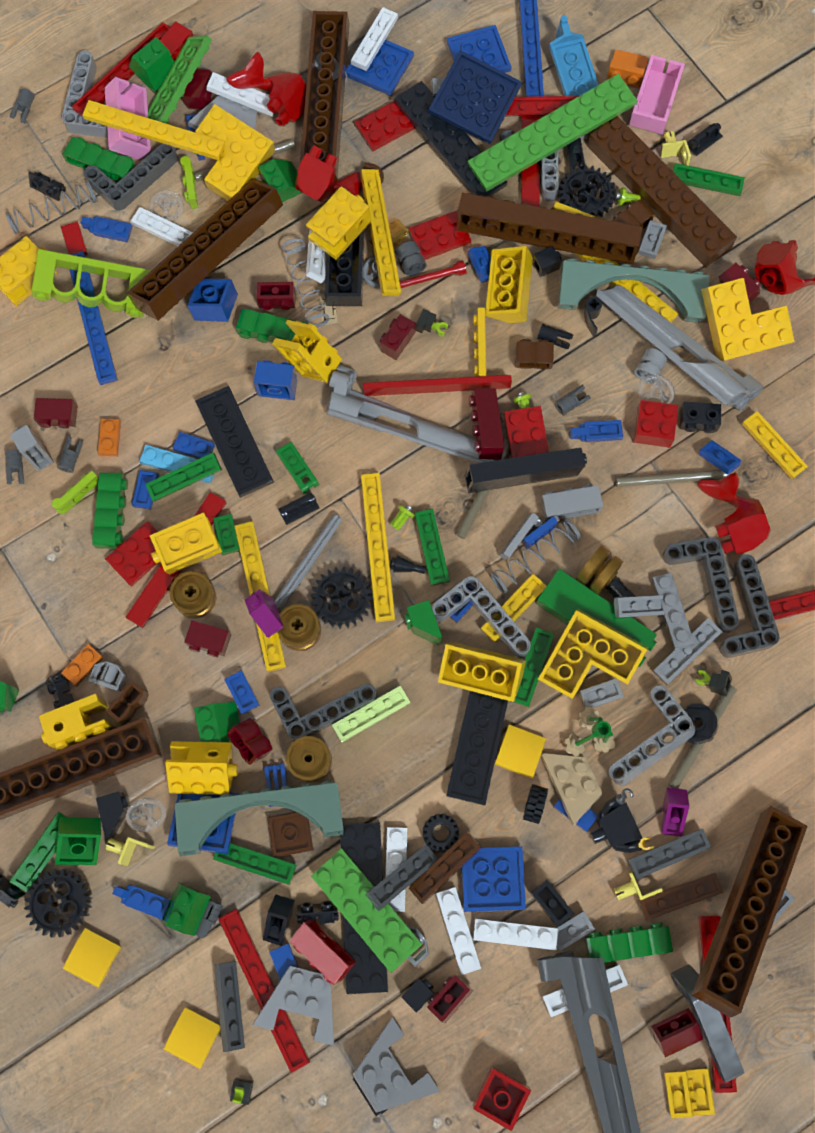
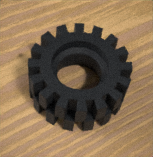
(535, 804)
(431, 823)

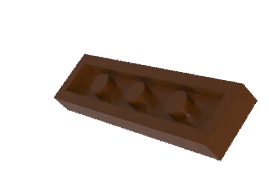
(445, 868)
(680, 896)

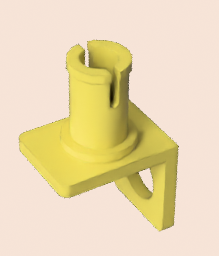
(674, 148)
(126, 849)
(633, 888)

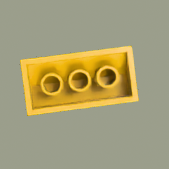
(509, 284)
(481, 671)

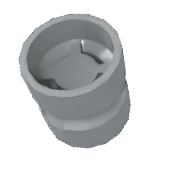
(650, 364)

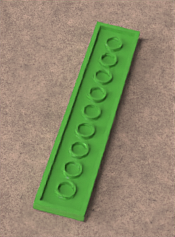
(552, 132)

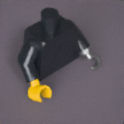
(619, 826)

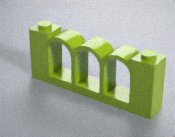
(44, 275)

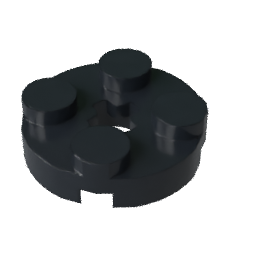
(706, 716)

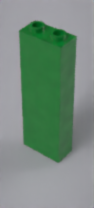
(567, 595)

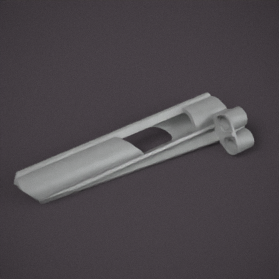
(711, 374)
(363, 410)

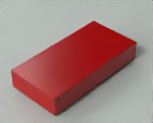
(74, 238)

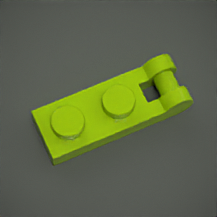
(189, 182)
(75, 493)

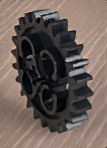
(586, 191)
(338, 581)
(40, 911)

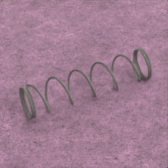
(15, 229)
(295, 250)
(570, 535)

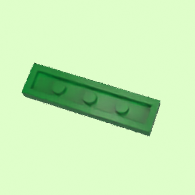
(709, 179)
(183, 477)
(432, 547)
(534, 664)
(37, 856)
(257, 863)

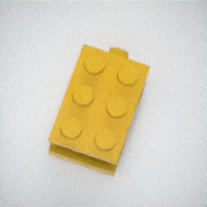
(339, 222)
(18, 270)
(309, 352)
(185, 544)
(73, 722)
(200, 768)

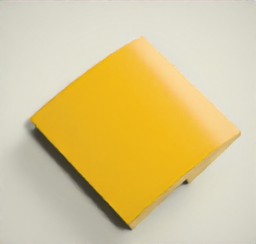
(520, 751)
(91, 958)
(192, 1038)
(689, 1093)

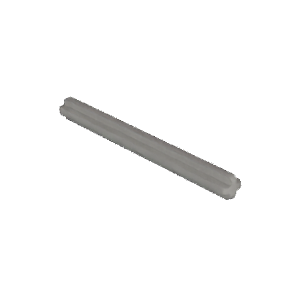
(307, 561)

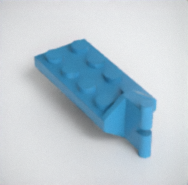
(572, 61)

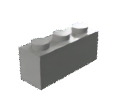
(31, 448)
(572, 502)

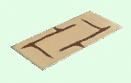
(329, 310)

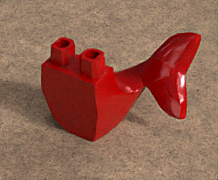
(285, 89)
(317, 177)
(777, 268)
(747, 525)

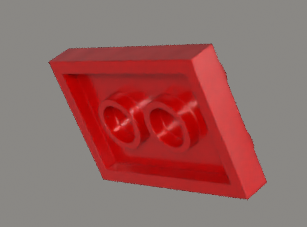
(383, 126)
(439, 235)
(526, 432)
(134, 555)

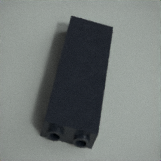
(525, 470)

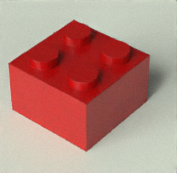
(655, 423)
(501, 1098)

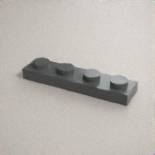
(669, 854)
(401, 877)
(229, 1006)

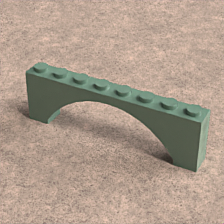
(681, 287)
(199, 818)

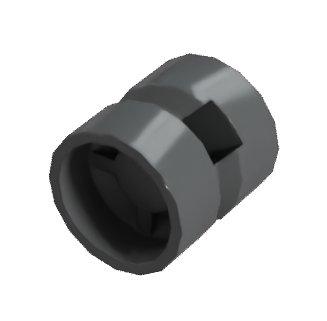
(411, 257)

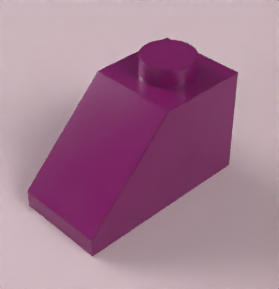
(264, 612)
(675, 811)

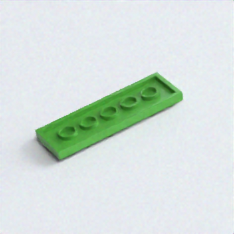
(178, 78)
(381, 930)

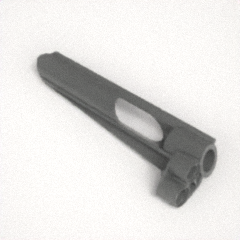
(589, 994)

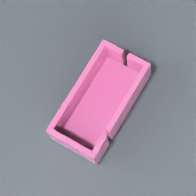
(656, 95)
(133, 101)

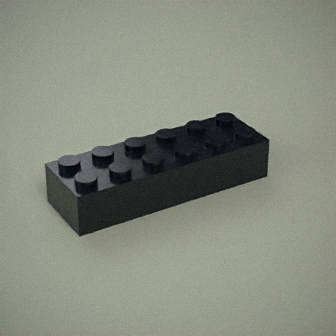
(345, 275)

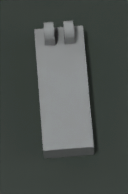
(530, 521)
(638, 606)

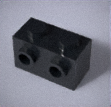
(700, 417)

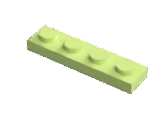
(371, 714)

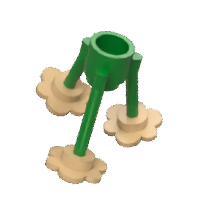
(600, 734)

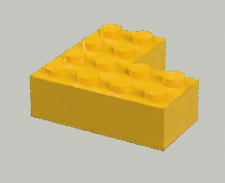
(242, 152)
(735, 329)
(588, 644)

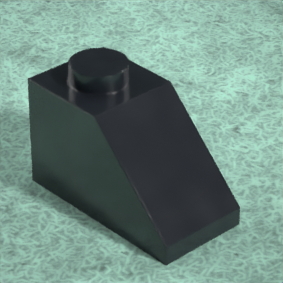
(112, 812)
(278, 919)

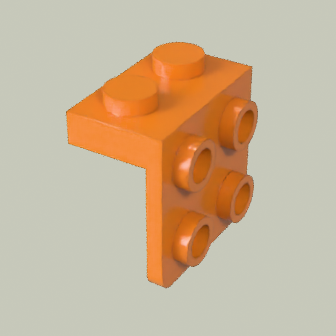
(628, 66)

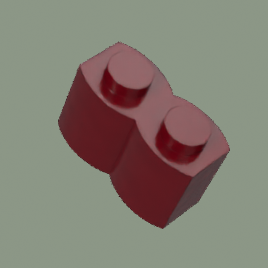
(249, 740)

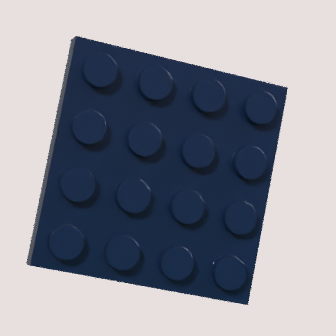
(475, 97)

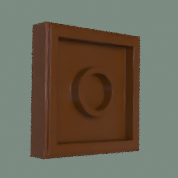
(290, 834)

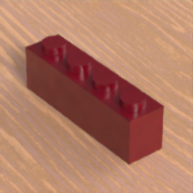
(486, 423)

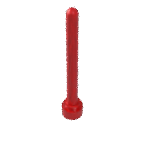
(457, 269)

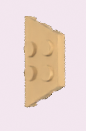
(573, 783)

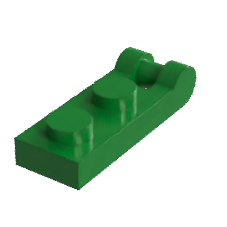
(297, 467)

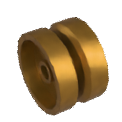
(598, 568)
(200, 589)
(307, 635)
(311, 747)

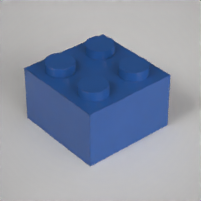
(213, 300)
(275, 380)

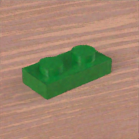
(226, 534)

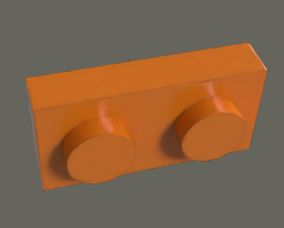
(109, 437)
(82, 665)

